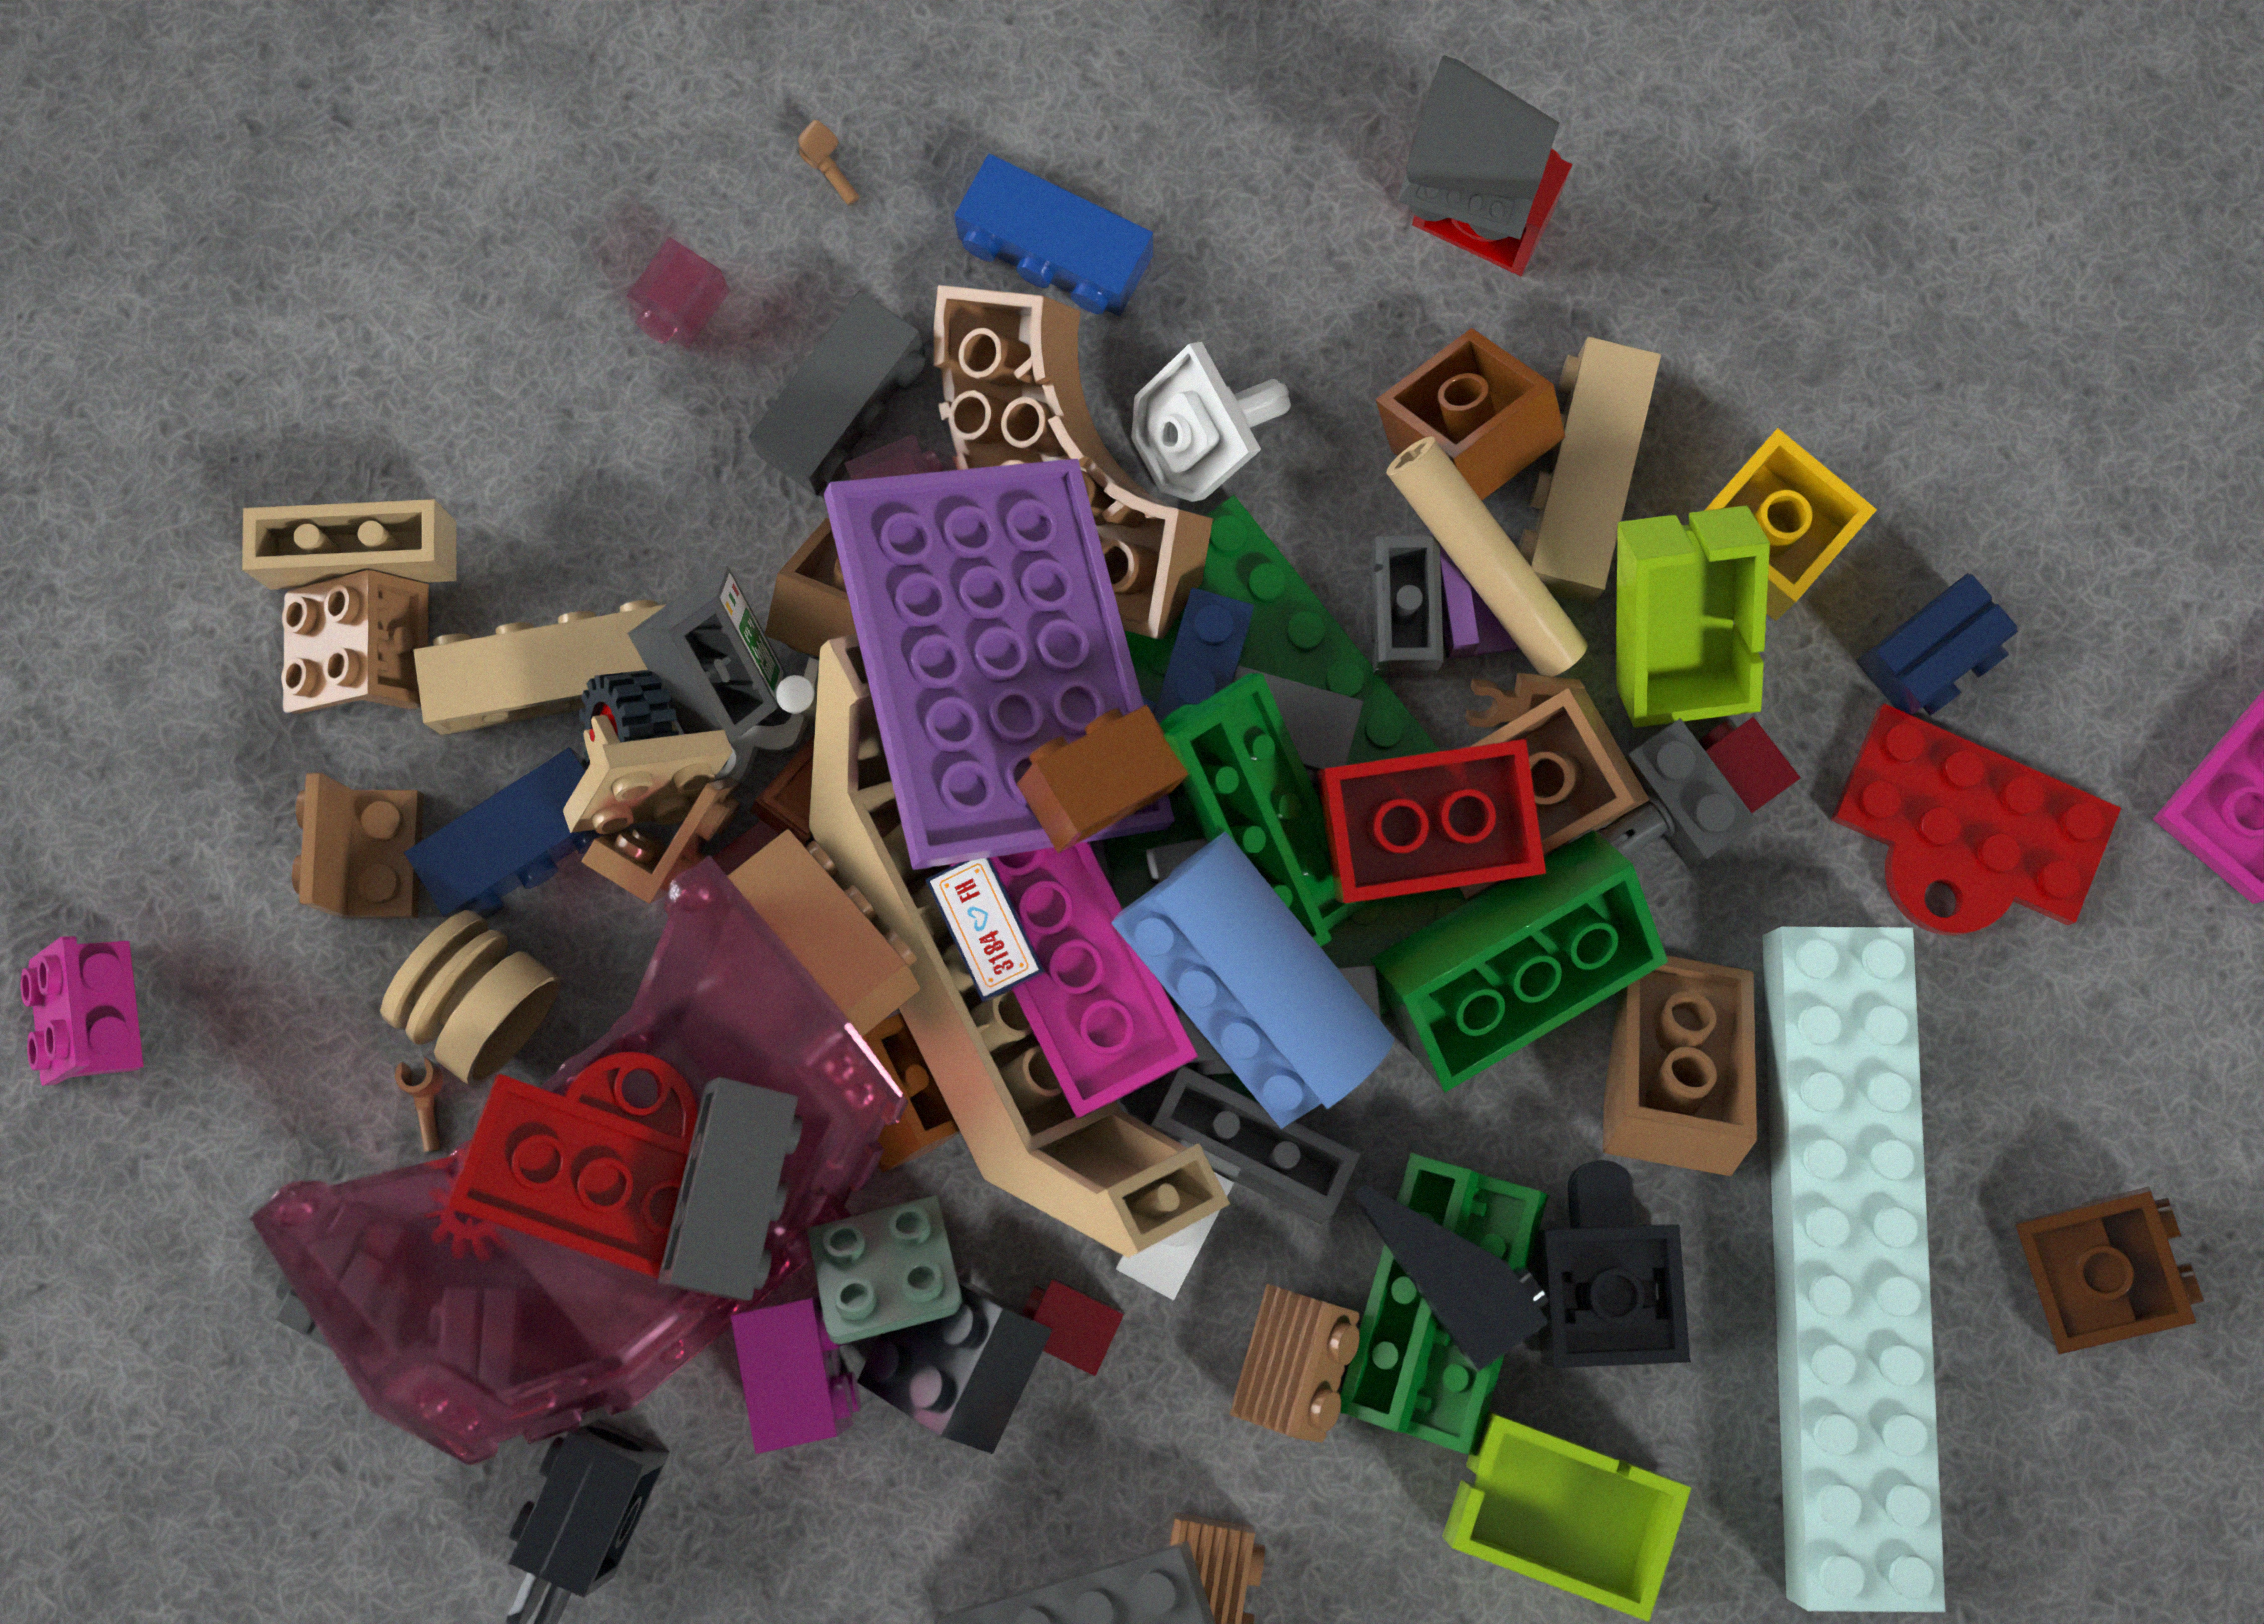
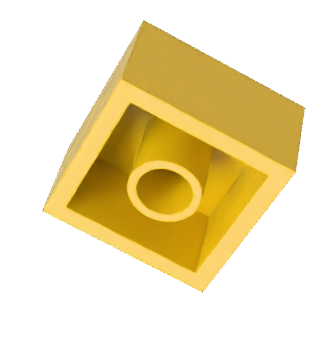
(1801, 511)

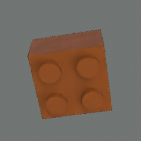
(1479, 407)

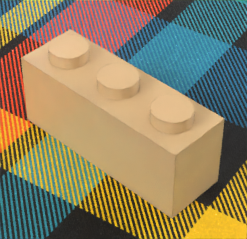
(327, 541)

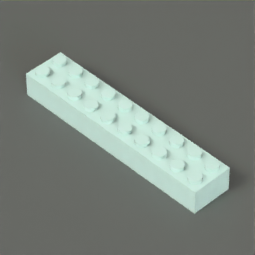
(1852, 1271)

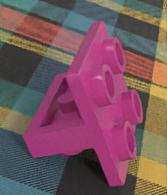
(82, 1010)

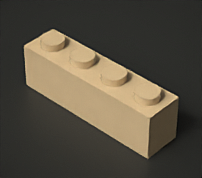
(1590, 468)
(524, 668)

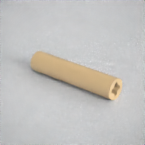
(1487, 557)

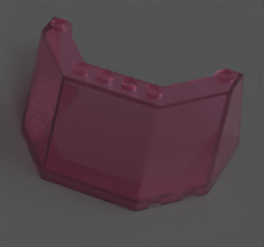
(506, 1335)

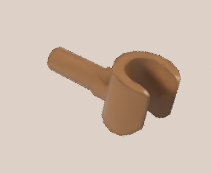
(815, 147)
(423, 1099)

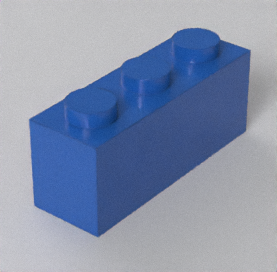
(1053, 236)

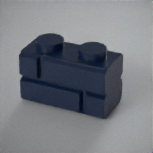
(1938, 646)

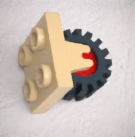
(638, 757)

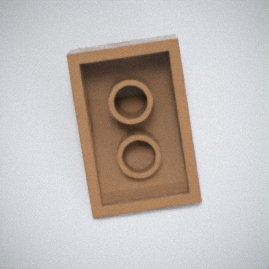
(1575, 771)
(1683, 1068)

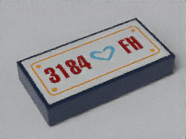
(985, 927)

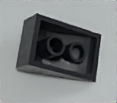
(1467, 1288)

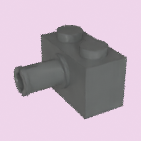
(1686, 800)

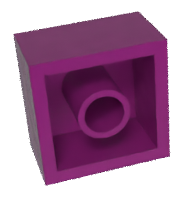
(792, 1375)

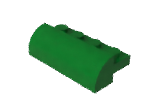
(1256, 789)
(1405, 1362)

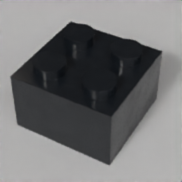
(960, 1369)

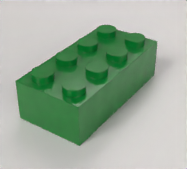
(1520, 960)

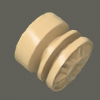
(470, 997)

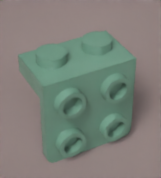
(884, 1270)

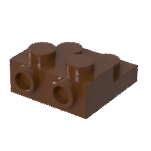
(2109, 1270)

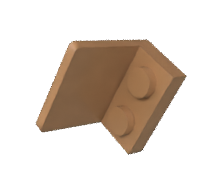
(353, 641)
(356, 850)
(646, 863)

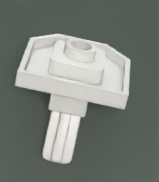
(1195, 427)

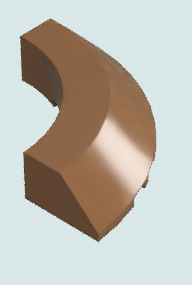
(1020, 400)

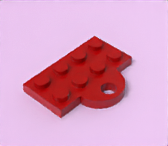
(1971, 824)
(584, 1162)

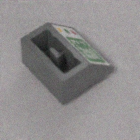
(712, 658)

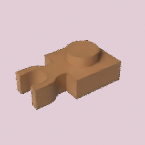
(1509, 705)

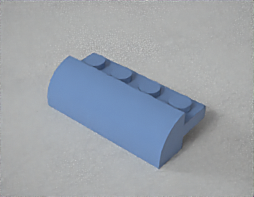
(1255, 982)

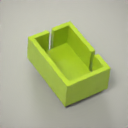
(1678, 611)
(1567, 1516)

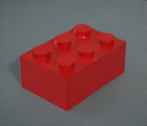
(1431, 821)

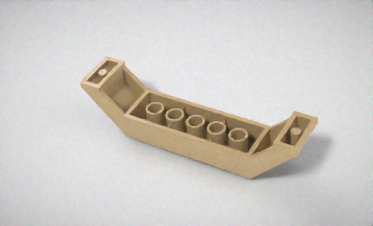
(1092, 1172)

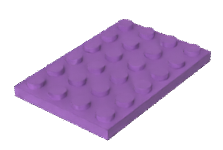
(981, 643)

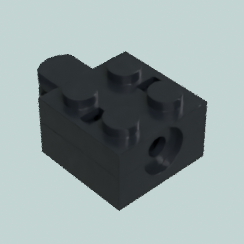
(1605, 1279)
(582, 1517)

